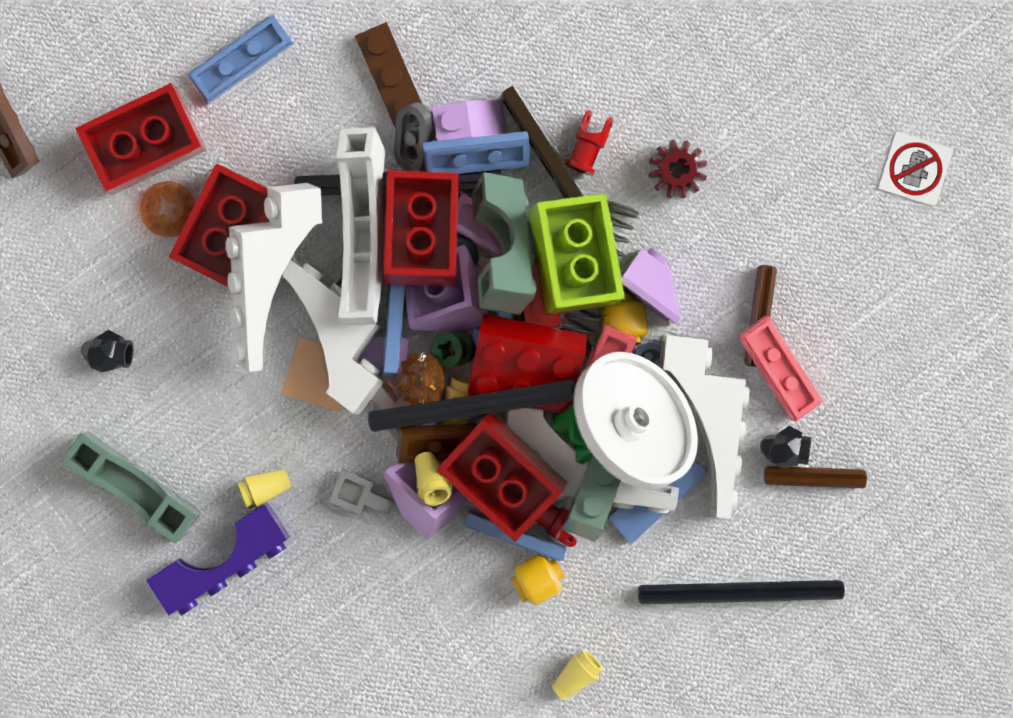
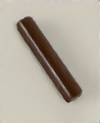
(762, 298)
(815, 477)

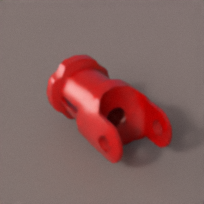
(588, 146)
(553, 521)

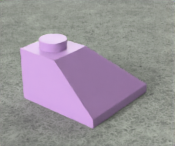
(468, 119)
(652, 284)
(447, 307)
(423, 517)

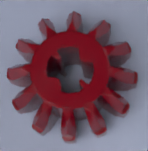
(684, 179)

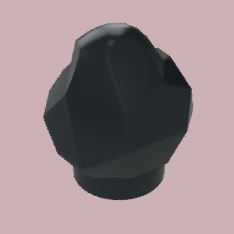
(108, 352)
(787, 448)

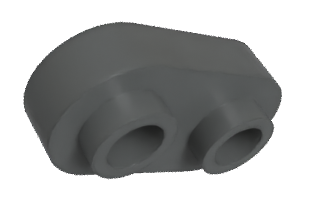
(411, 134)

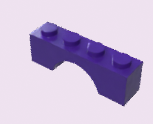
(182, 583)

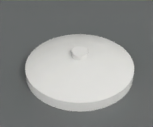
(635, 420)

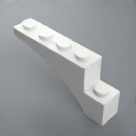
(364, 219)
(258, 260)
(349, 381)
(717, 411)
(537, 431)

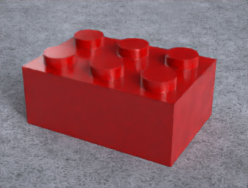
(141, 139)
(223, 202)
(421, 228)
(525, 355)
(502, 476)

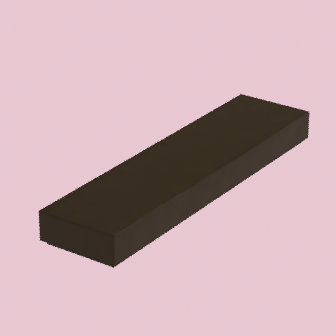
(540, 144)

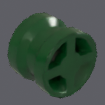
(461, 344)

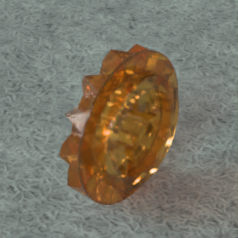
(151, 204)
(431, 379)

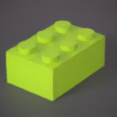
(576, 254)

